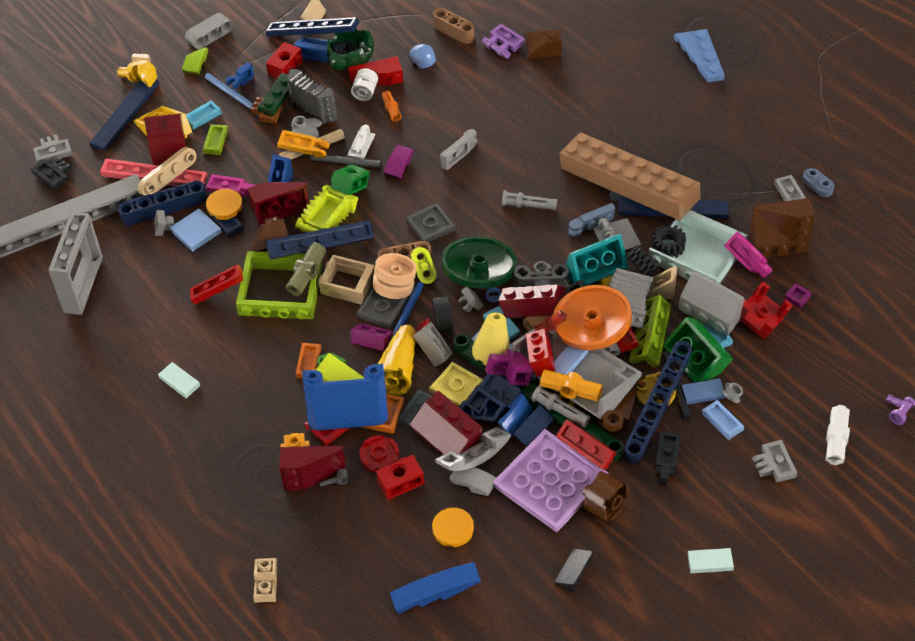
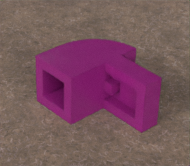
(513, 365)

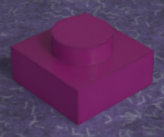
(797, 295)

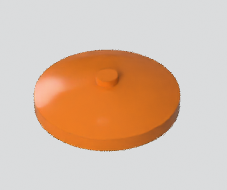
(594, 317)

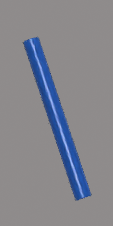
(409, 306)

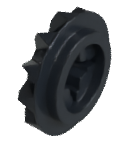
(341, 46)

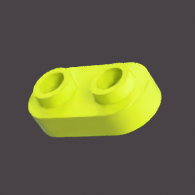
(424, 264)

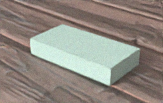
(179, 380)
(710, 560)

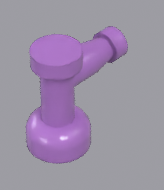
(898, 415)

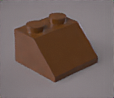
(271, 229)

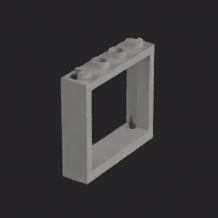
(76, 234)

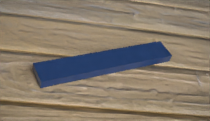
(306, 27)
(122, 115)
(707, 208)
(327, 238)

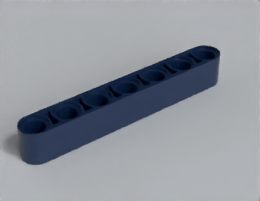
(654, 409)

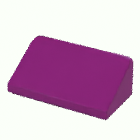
(371, 336)

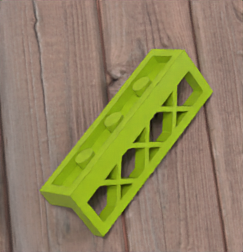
(655, 332)

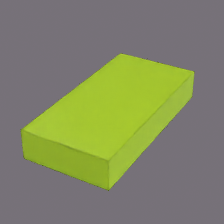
(215, 139)

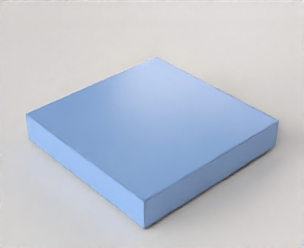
(195, 230)

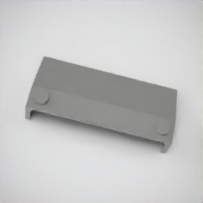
(598, 367)

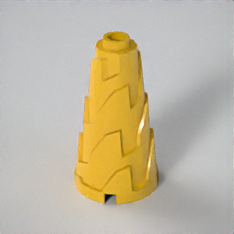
(399, 361)

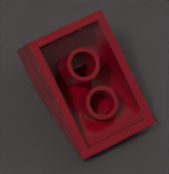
(164, 136)
(277, 199)
(309, 465)

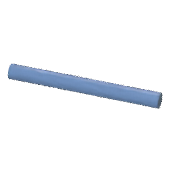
(229, 91)

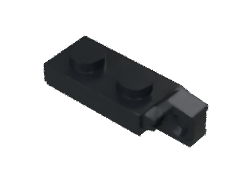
(667, 456)

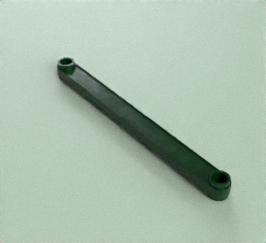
(463, 346)

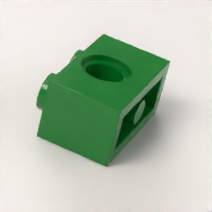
(350, 179)

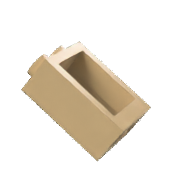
(351, 267)

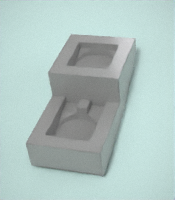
(474, 478)

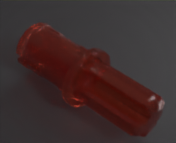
(551, 322)

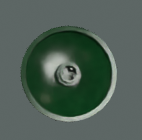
(479, 262)

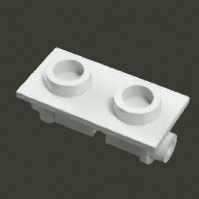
(361, 143)

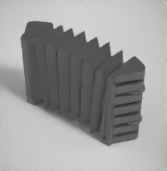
(311, 97)

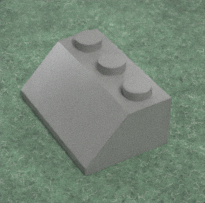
(711, 303)

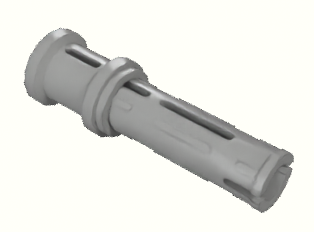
(529, 201)
(553, 402)

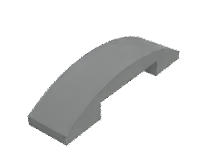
(476, 455)

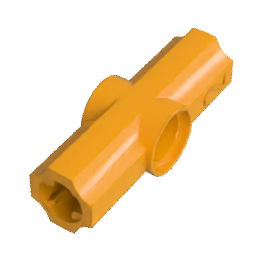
(571, 385)

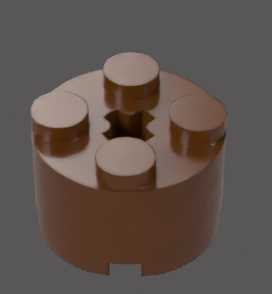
(605, 496)

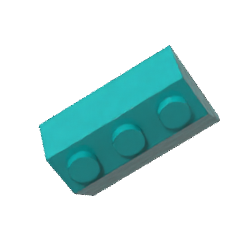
(597, 260)

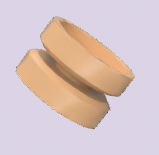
(394, 276)

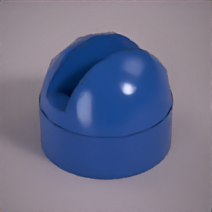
(493, 298)

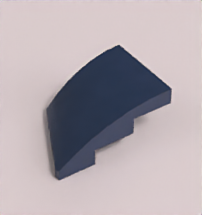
(490, 399)

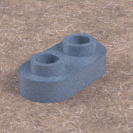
(818, 182)

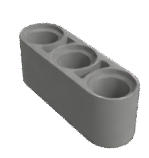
(209, 30)

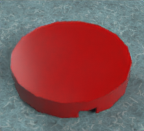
(378, 452)

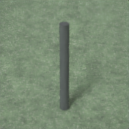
(347, 160)

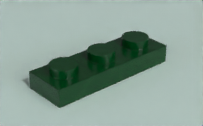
(275, 96)

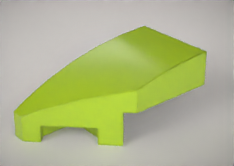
(194, 61)

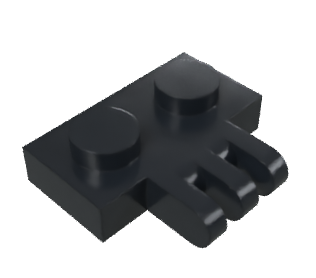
(52, 173)

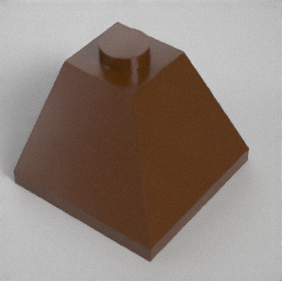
(543, 43)

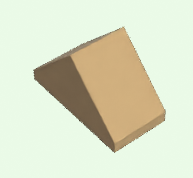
(664, 284)

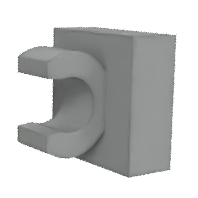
(162, 223)
(471, 298)

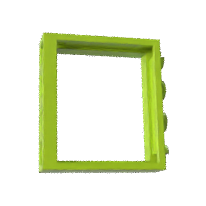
(284, 310)

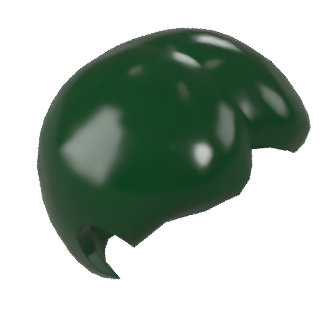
(362, 39)

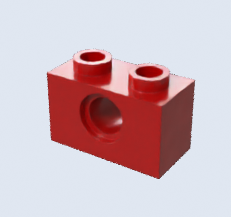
(283, 60)
(540, 352)
(394, 486)

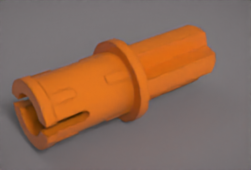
(391, 106)

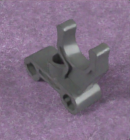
(558, 276)

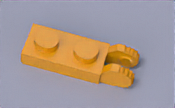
(302, 143)

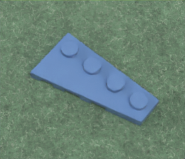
(702, 53)

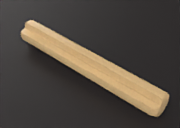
(330, 138)

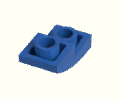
(518, 412)

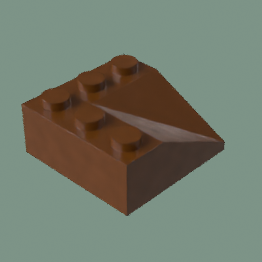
(782, 227)

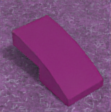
(398, 161)

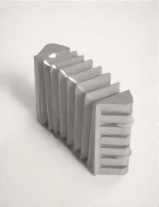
(635, 289)

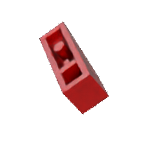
(388, 71)

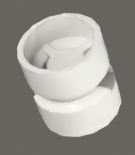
(364, 84)

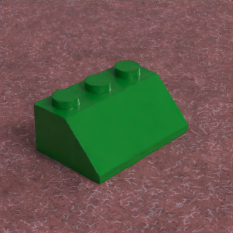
(707, 354)

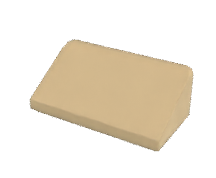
(313, 11)

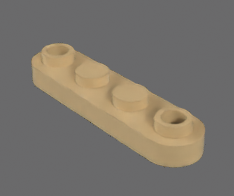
(167, 171)

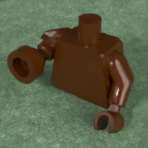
(622, 414)

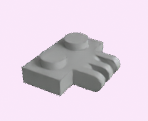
(52, 149)
(775, 461)

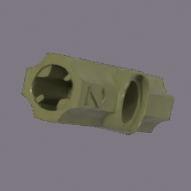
(306, 269)

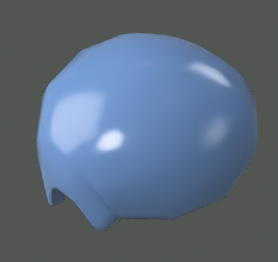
(422, 55)

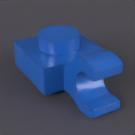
(243, 75)

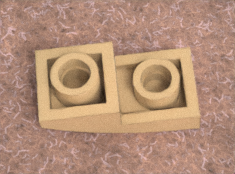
(265, 580)

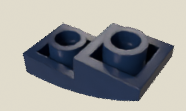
(533, 425)

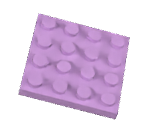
(548, 480)

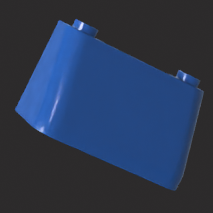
(346, 401)

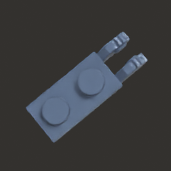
(591, 220)

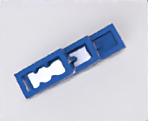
(435, 586)

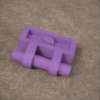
(507, 38)

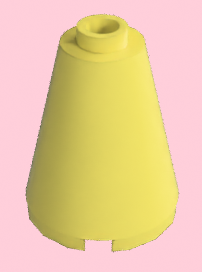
(491, 338)

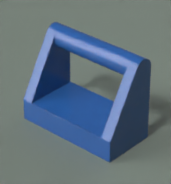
(313, 49)

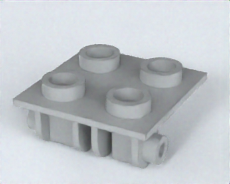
(605, 230)

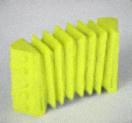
(326, 210)

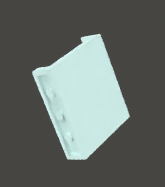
(703, 248)

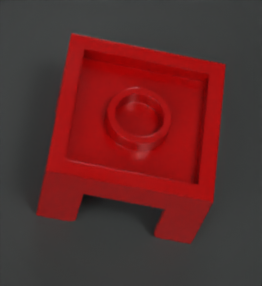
(762, 313)

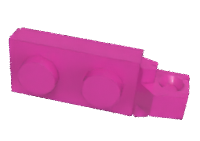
(219, 182)
(748, 254)

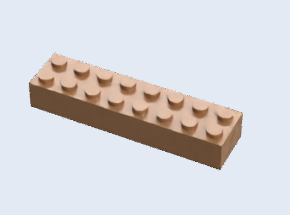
(630, 176)

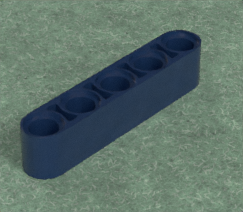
(169, 200)

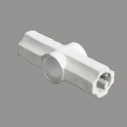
(837, 435)

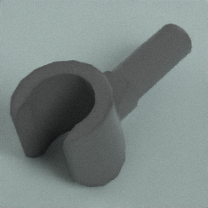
(341, 479)

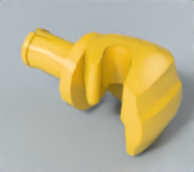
(139, 70)

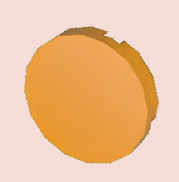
(224, 204)
(453, 527)

